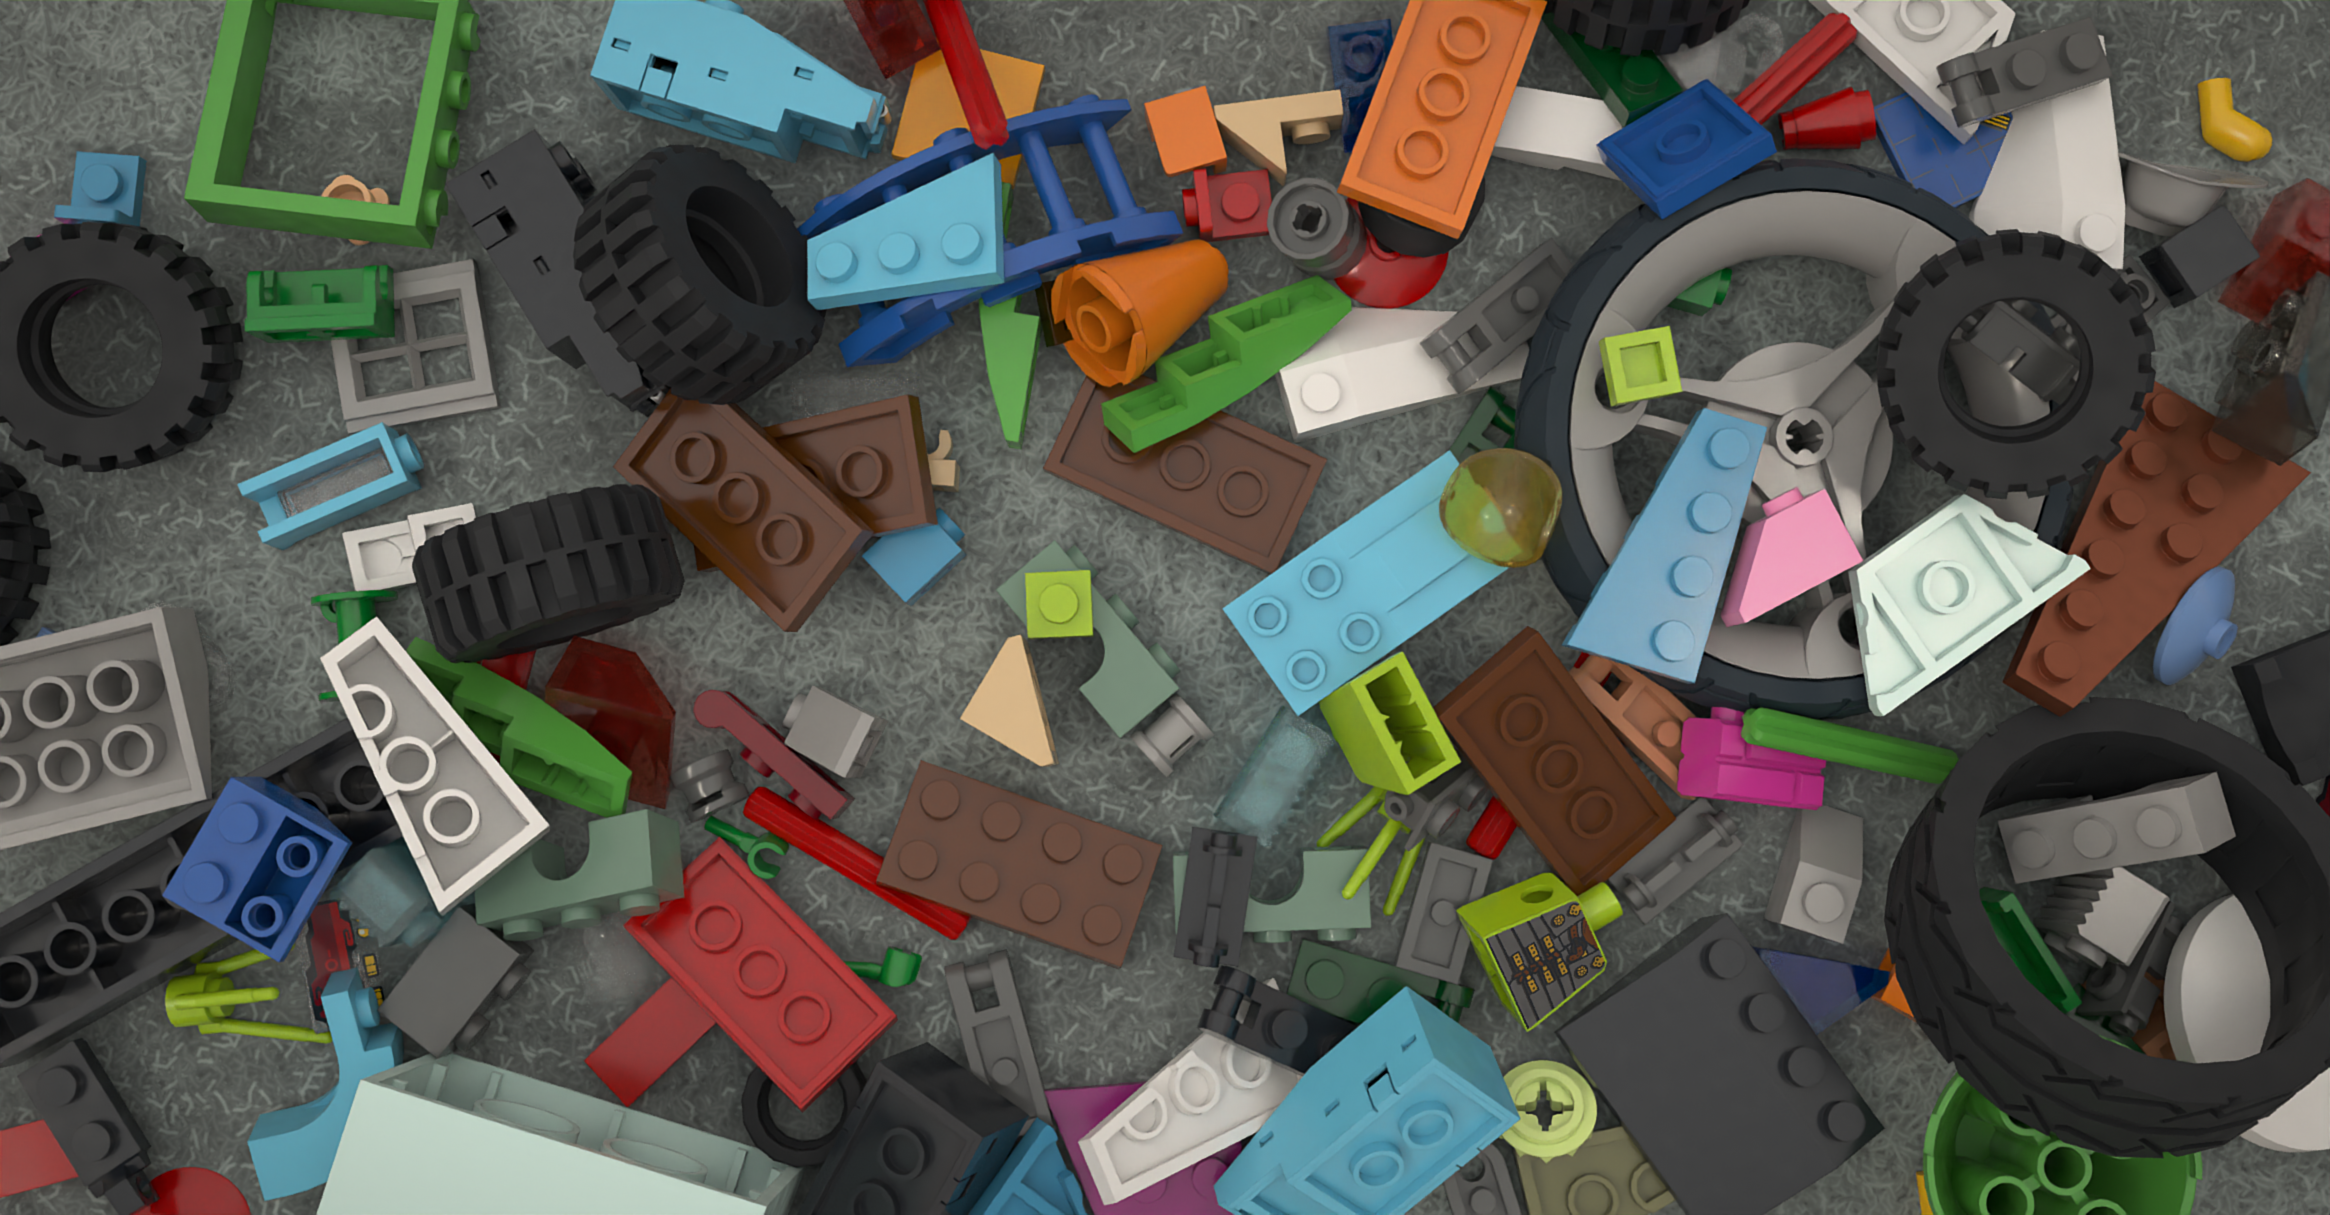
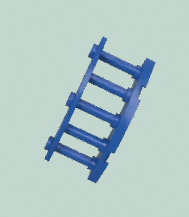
(894, 331)

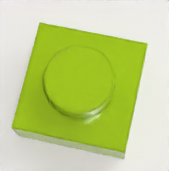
(1640, 366)
(1059, 604)

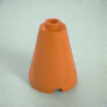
(1136, 306)

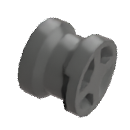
(708, 779)

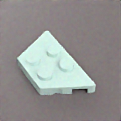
(1946, 594)

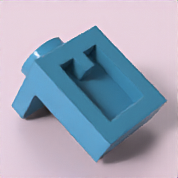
(105, 190)

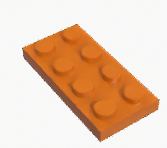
(1440, 108)

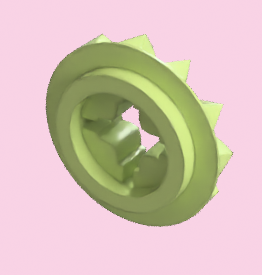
(1566, 1093)

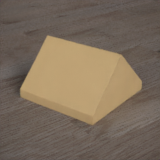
(1011, 705)

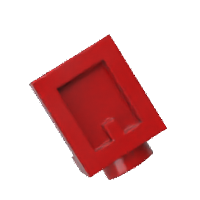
(1228, 204)

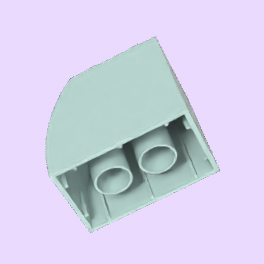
(502, 1143)

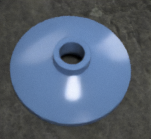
(2197, 627)

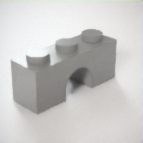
(2117, 831)

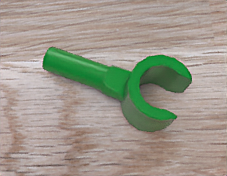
(751, 845)
(896, 971)

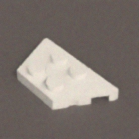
(1919, 35)

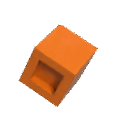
(1186, 132)

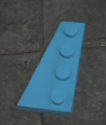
(1669, 572)

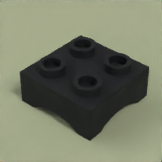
(2291, 705)

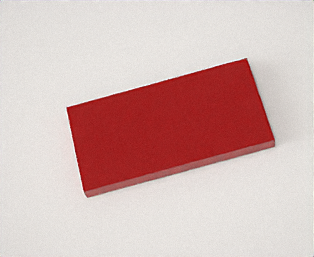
(763, 975)

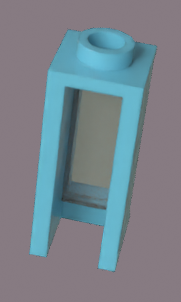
(334, 484)

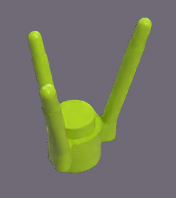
(1376, 849)
(208, 998)

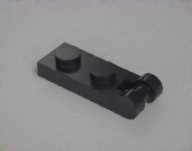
(1275, 1023)

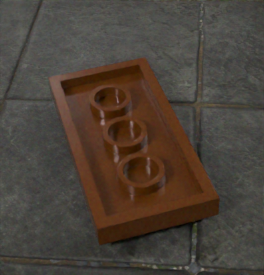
(869, 460)
(1209, 482)
(745, 504)
(1553, 763)
(1019, 864)

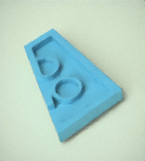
(916, 244)

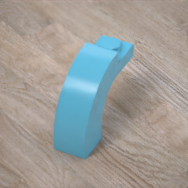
(299, 1144)

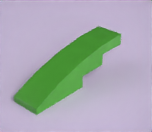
(1010, 351)
(1243, 352)
(533, 739)

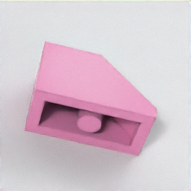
(1787, 554)

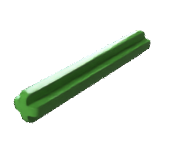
(1847, 745)

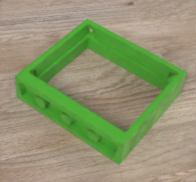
(232, 106)

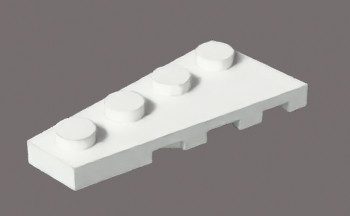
(1184, 1114)

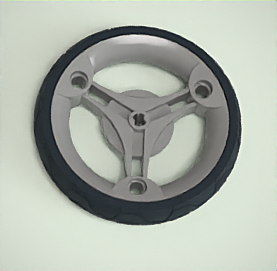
(1847, 442)

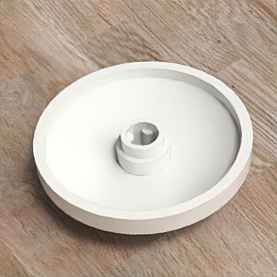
(2221, 1013)

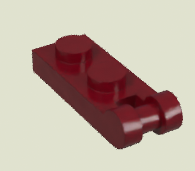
(766, 753)

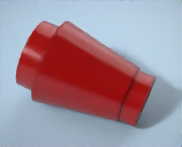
(1830, 122)

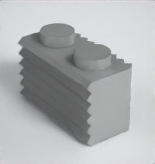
(2100, 916)

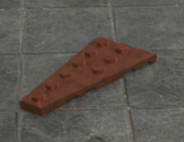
(2148, 532)

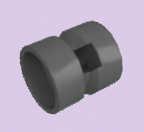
(1328, 239)

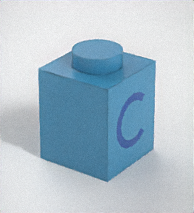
(917, 558)

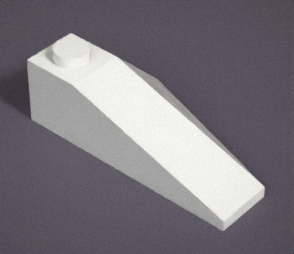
(2060, 174)
(1375, 370)

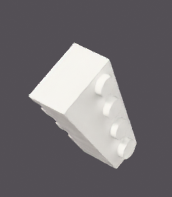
(437, 776)

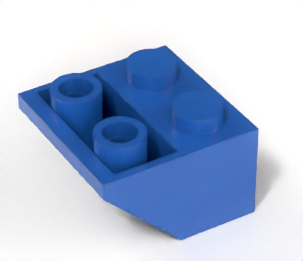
(259, 865)

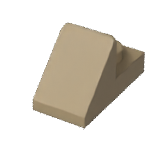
(1258, 126)

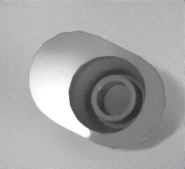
(2175, 196)

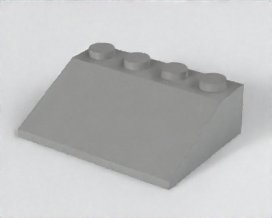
(103, 725)

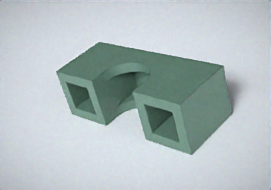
(1131, 677)
(628, 869)
(1310, 905)

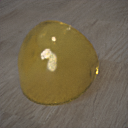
(1502, 506)

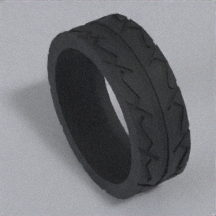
(2020, 1044)

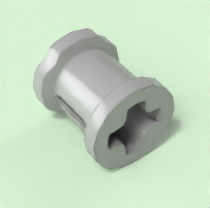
(1171, 735)

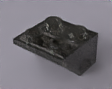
(2280, 376)

